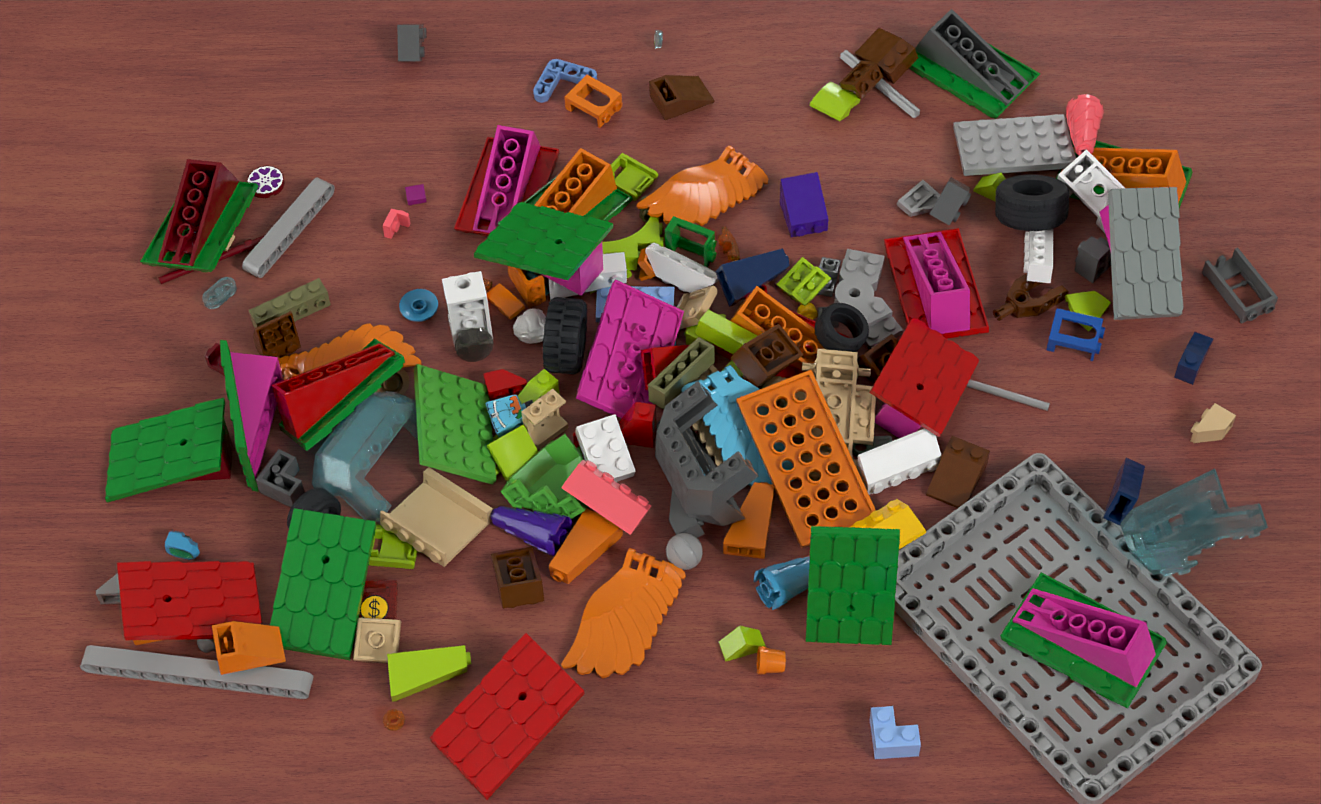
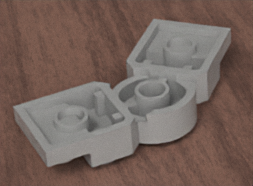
(856, 287)

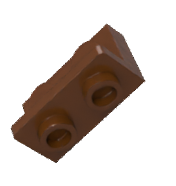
(862, 78)

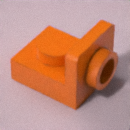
(646, 268)

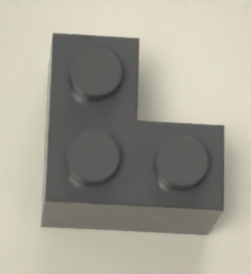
(410, 42)
(950, 201)
(1093, 258)
(279, 479)

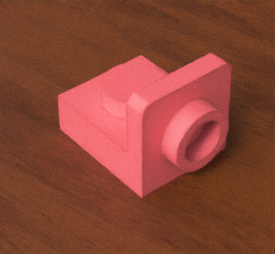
(394, 220)

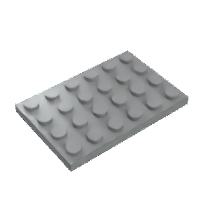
(1014, 144)

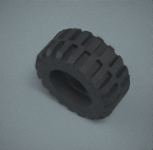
(564, 335)

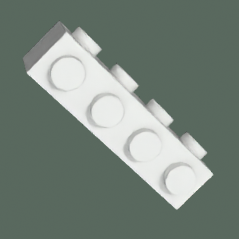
(1038, 255)

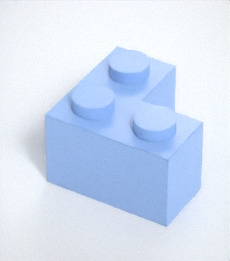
(892, 740)

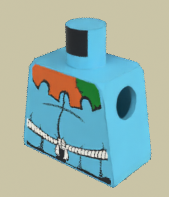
(506, 413)

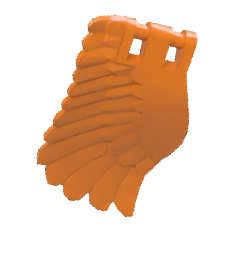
(706, 189)
(343, 346)
(624, 617)

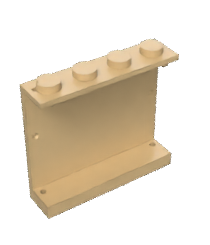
(438, 518)

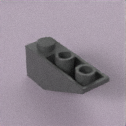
(681, 521)

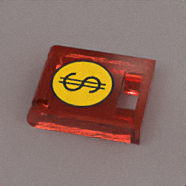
(379, 604)

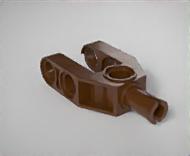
(1022, 305)

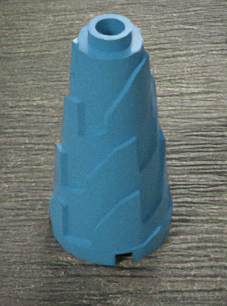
(782, 581)

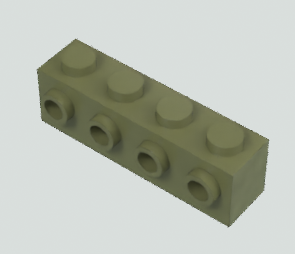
(300, 301)
(680, 372)

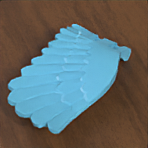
(728, 423)

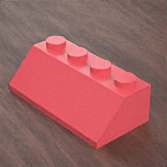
(607, 496)

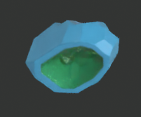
(181, 545)

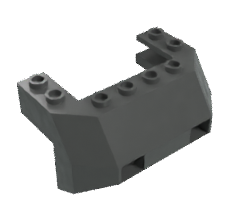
(699, 485)

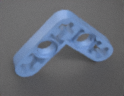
(557, 74)

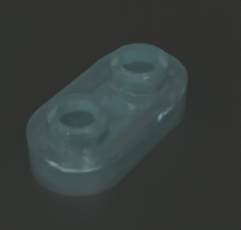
(218, 293)

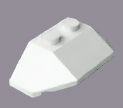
(678, 269)

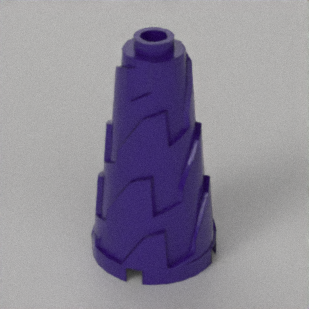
(535, 528)

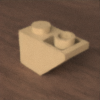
(1213, 426)

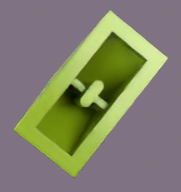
(988, 185)
(741, 642)

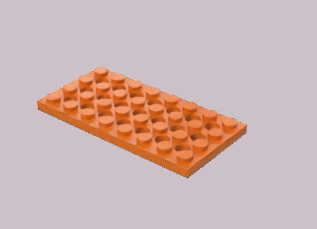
(831, 437)

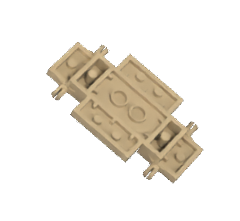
(849, 403)

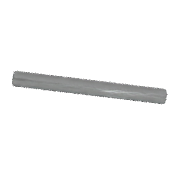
(885, 88)

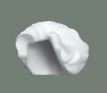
(530, 326)

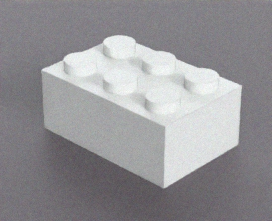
(605, 447)

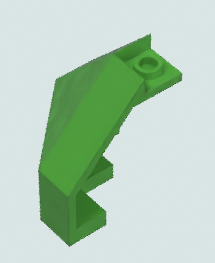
(540, 480)

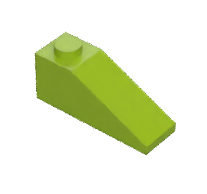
(539, 386)

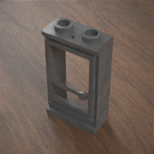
(1230, 268)

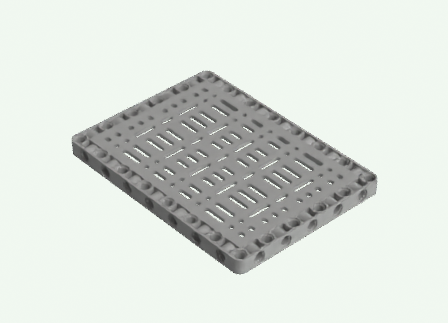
(1106, 543)

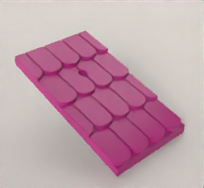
(614, 365)

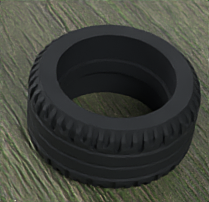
(851, 318)
(318, 501)

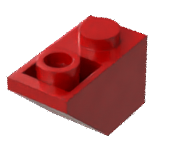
(503, 384)

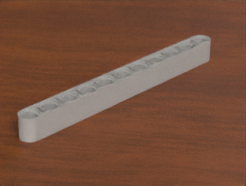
(195, 672)

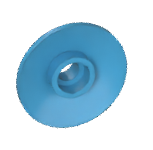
(416, 299)

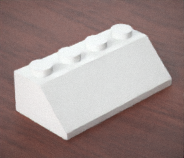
(899, 461)

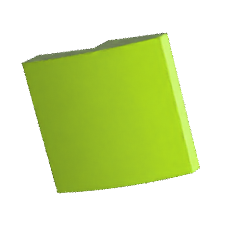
(834, 101)
(803, 282)
(512, 451)

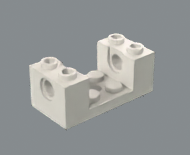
(1083, 176)
(466, 303)

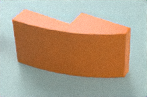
(505, 301)

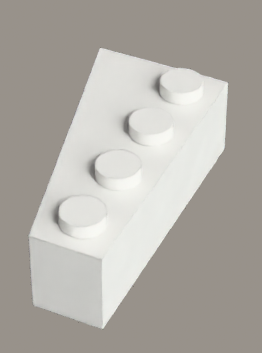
(613, 268)

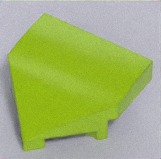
(1087, 303)

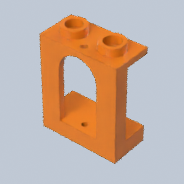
(577, 96)

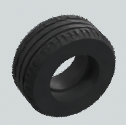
(1032, 202)

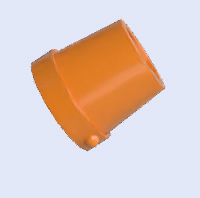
(770, 660)

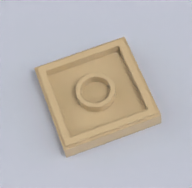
(376, 639)

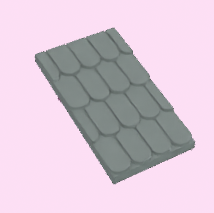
(1144, 252)

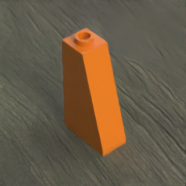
(750, 535)
(584, 544)

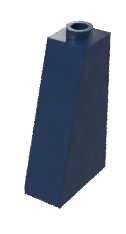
(743, 275)
(1125, 491)

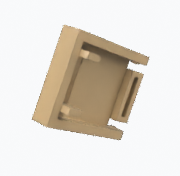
(696, 305)

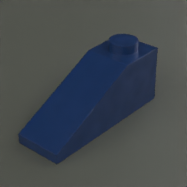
(1193, 358)

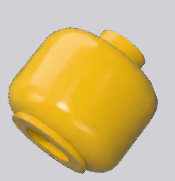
(808, 311)

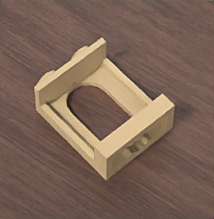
(548, 410)

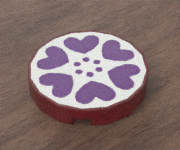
(269, 180)

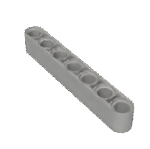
(288, 227)

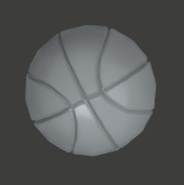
(684, 551)

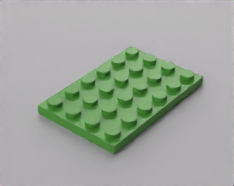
(453, 424)

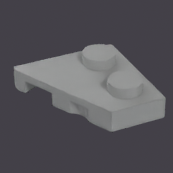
(919, 199)

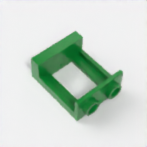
(673, 239)

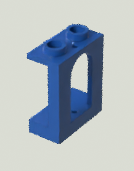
(1086, 345)

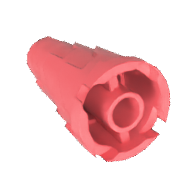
(1084, 121)

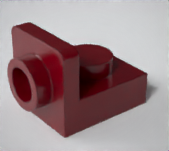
(213, 358)

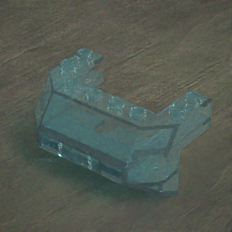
(356, 447)
(1205, 520)

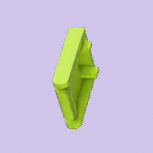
(635, 176)
(393, 551)

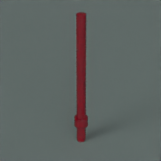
(248, 245)

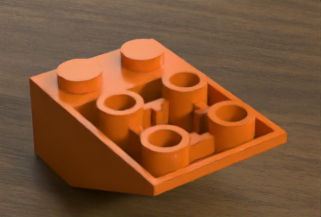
(247, 646)

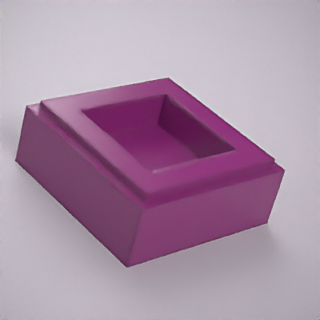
(415, 194)

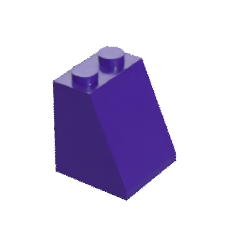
(803, 204)

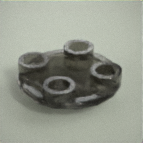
(473, 344)

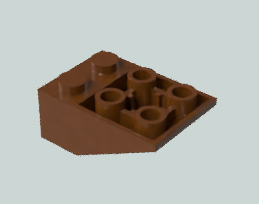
(678, 94)
(277, 337)

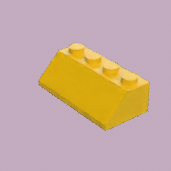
(895, 516)

